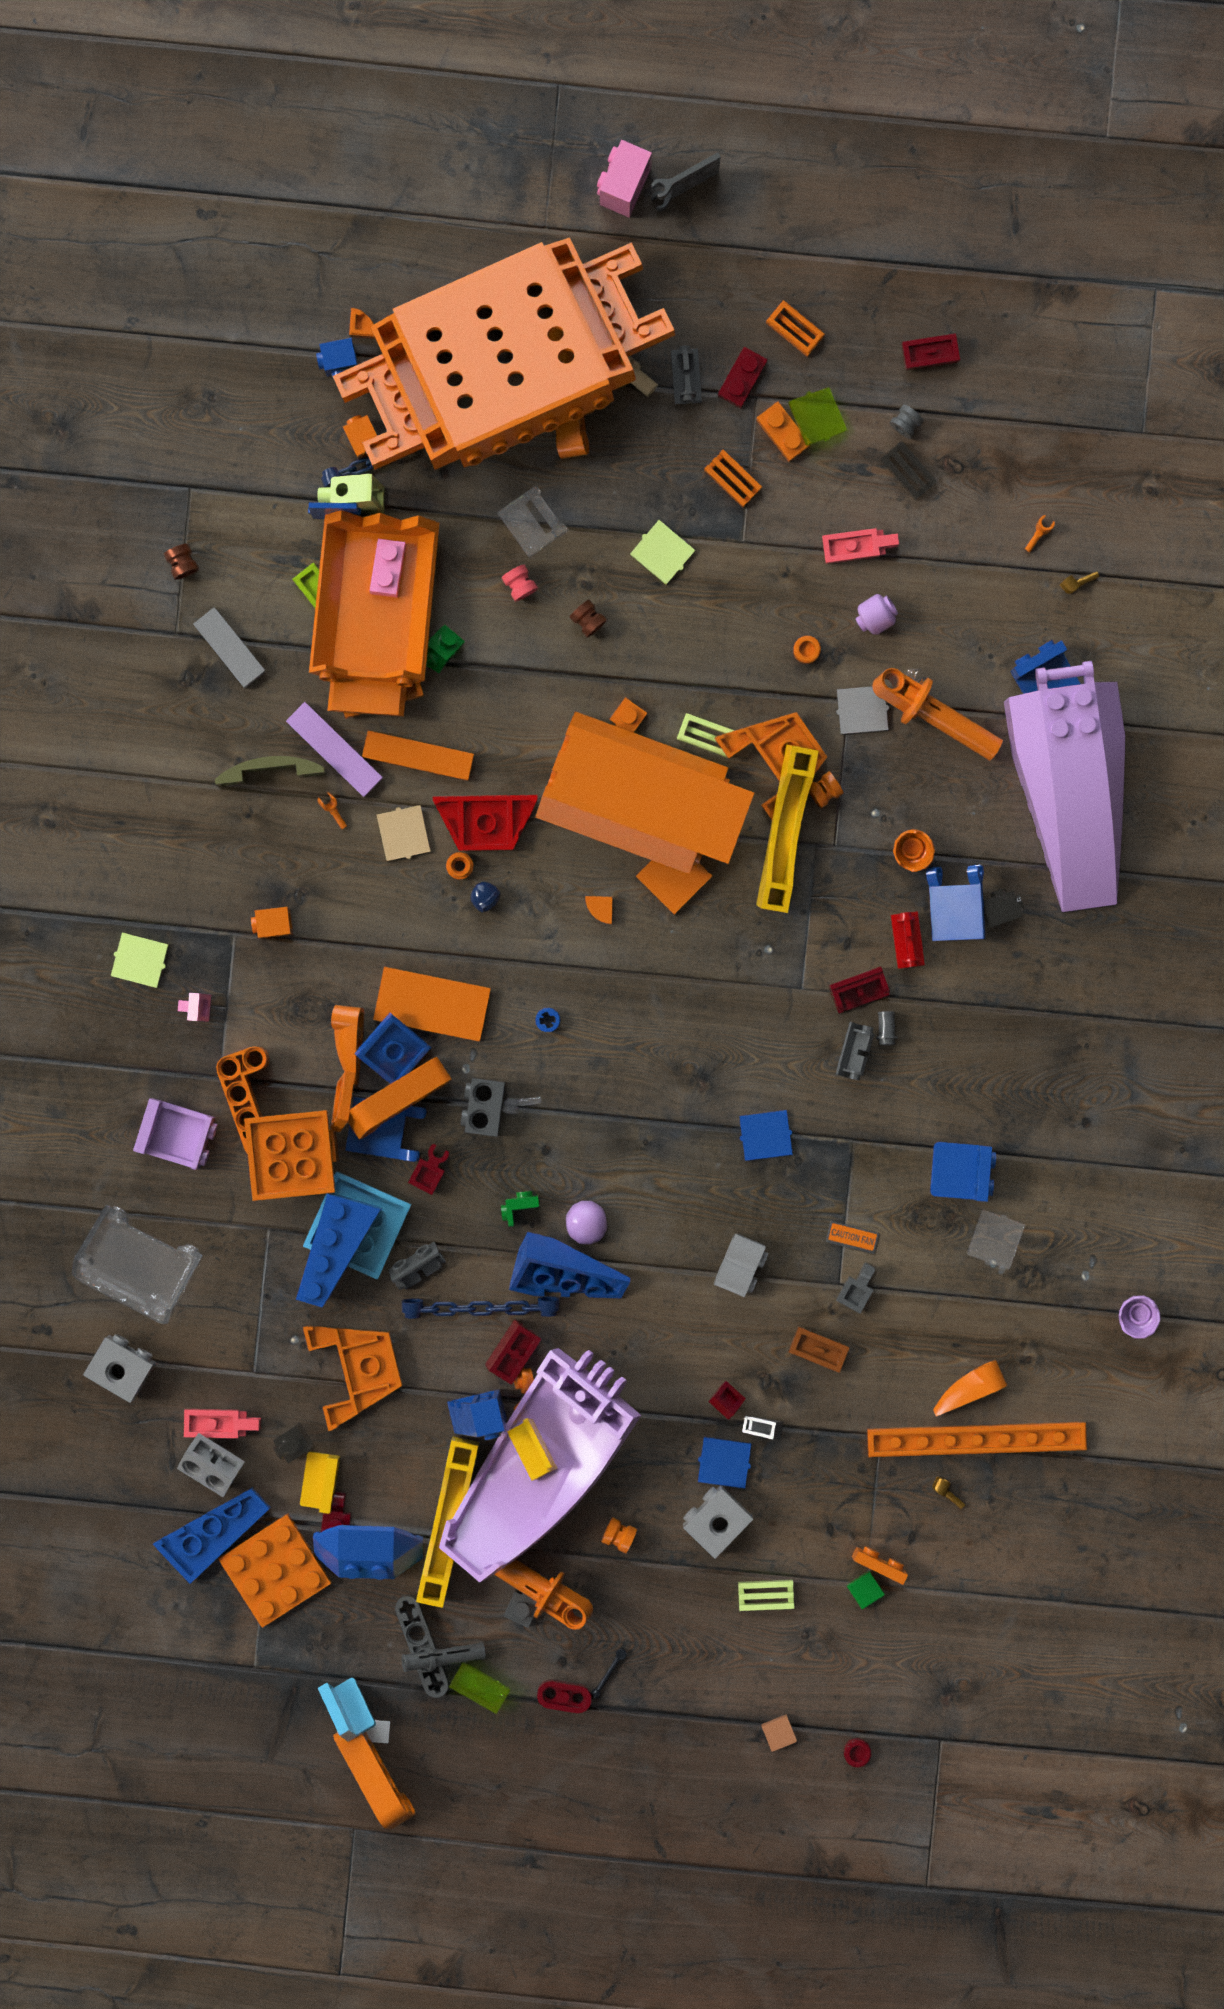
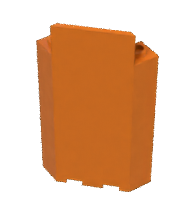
(366, 641)
(643, 796)

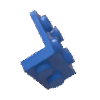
(1050, 657)
(962, 1171)

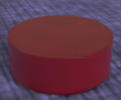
(857, 1752)

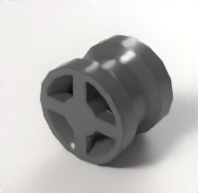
(906, 421)

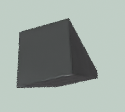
(763, 1427)

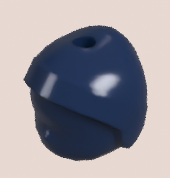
(485, 896)

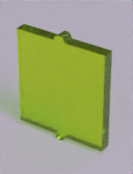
(817, 416)

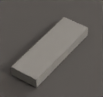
(229, 647)

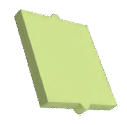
(662, 552)
(139, 960)

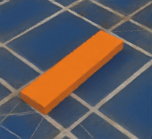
(418, 755)

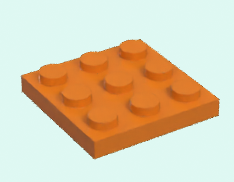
(289, 1155)
(274, 1570)

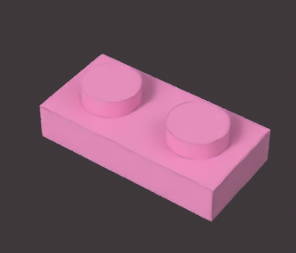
(387, 568)

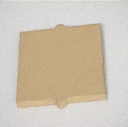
(403, 833)

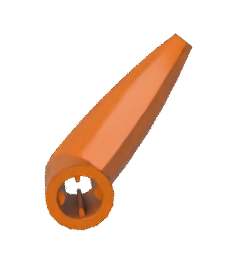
(348, 1031)
(972, 1386)

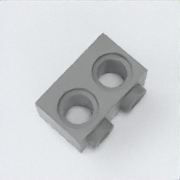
(210, 1465)

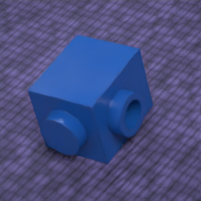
(337, 356)

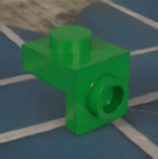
(442, 648)
(522, 1201)

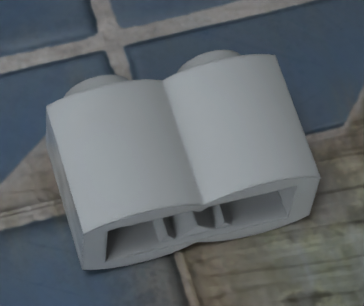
(740, 1265)

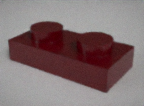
(930, 351)
(742, 377)

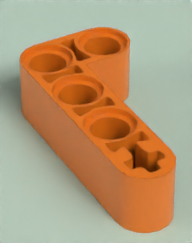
(241, 1078)
(397, 1097)
(375, 1781)

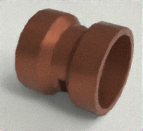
(181, 561)
(588, 618)

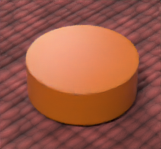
(806, 649)

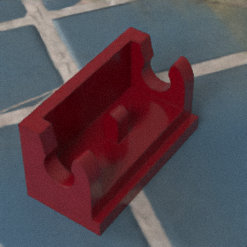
(859, 989)
(512, 1352)

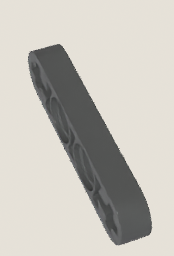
(417, 1646)

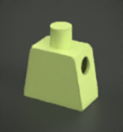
(358, 489)

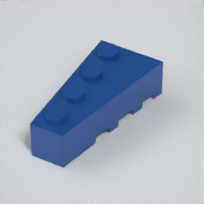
(336, 1241)

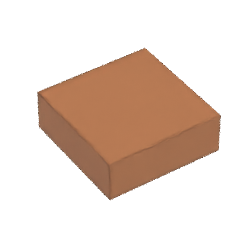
(779, 1733)

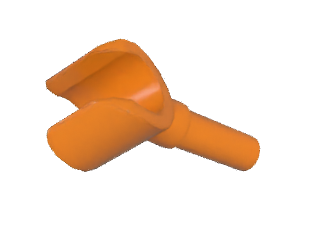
(1040, 531)
(331, 807)

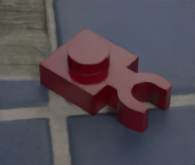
(428, 1174)

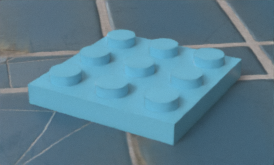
(381, 1237)

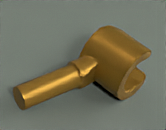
(1070, 584)
(941, 1487)

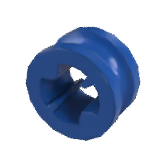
(543, 1027)

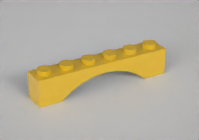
(791, 798)
(454, 1488)

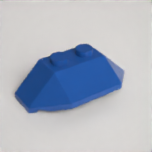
(367, 1551)

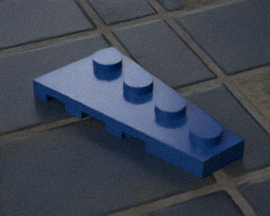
(207, 1537)

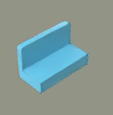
(347, 1708)

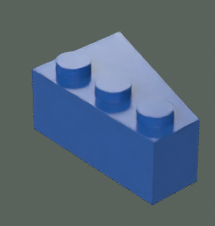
(479, 1415)

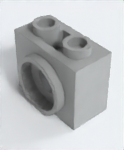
(135, 1363)
(717, 1504)

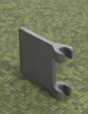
(685, 180)

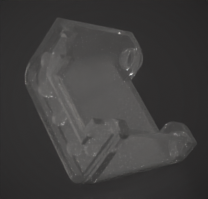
(135, 1266)

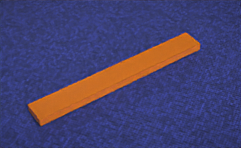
(976, 1439)

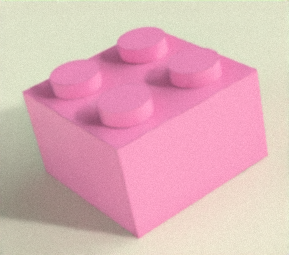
(625, 178)

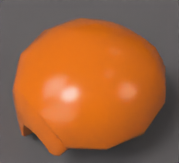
(914, 850)

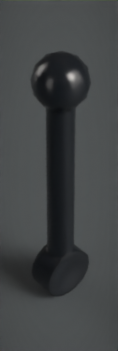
(620, 1655)

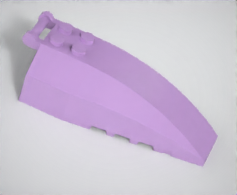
(1072, 774)

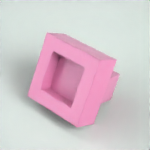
(197, 1007)

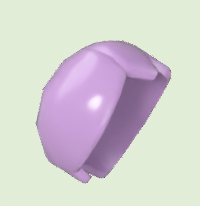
(586, 1222)
(1139, 1317)

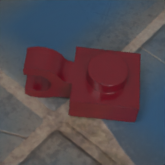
(337, 1516)

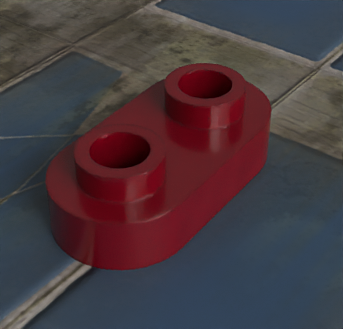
(564, 1696)

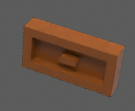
(818, 1349)

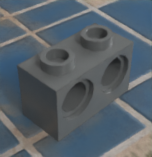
(491, 1108)

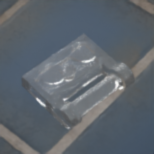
(524, 525)

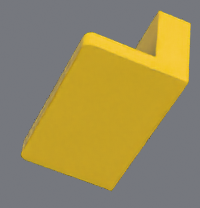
(532, 1449)
(319, 1481)

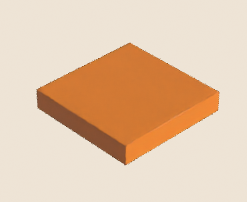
(671, 885)

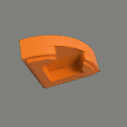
(360, 325)
(600, 908)

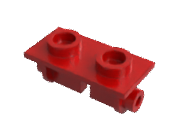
(907, 940)

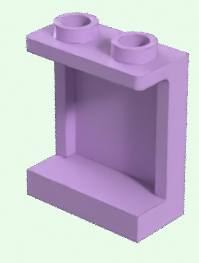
(175, 1134)

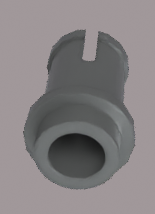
(886, 1028)

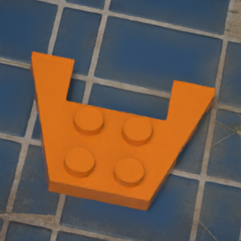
(771, 741)
(367, 1367)

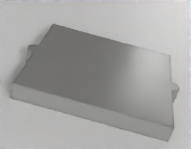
(861, 711)

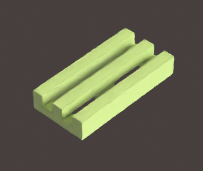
(681, 737)
(767, 1595)

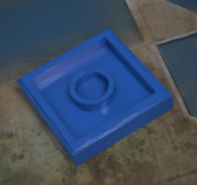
(392, 1049)

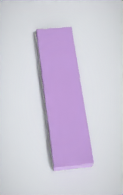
(334, 749)

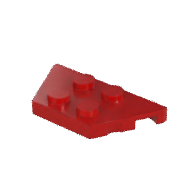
(485, 821)

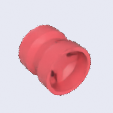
(518, 581)

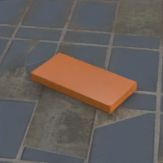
(433, 1003)

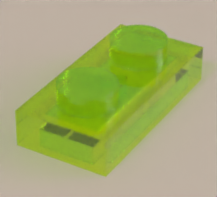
(479, 1687)

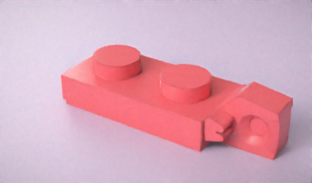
(857, 545)
(218, 1423)

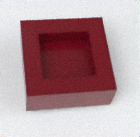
(727, 1400)

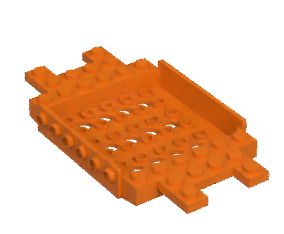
(414, 387)

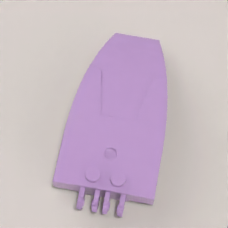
(583, 1432)

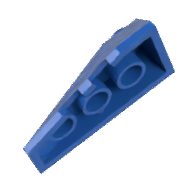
(555, 1267)

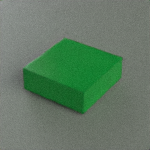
(865, 1590)

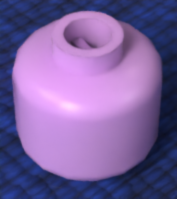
(876, 614)

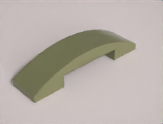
(236, 774)

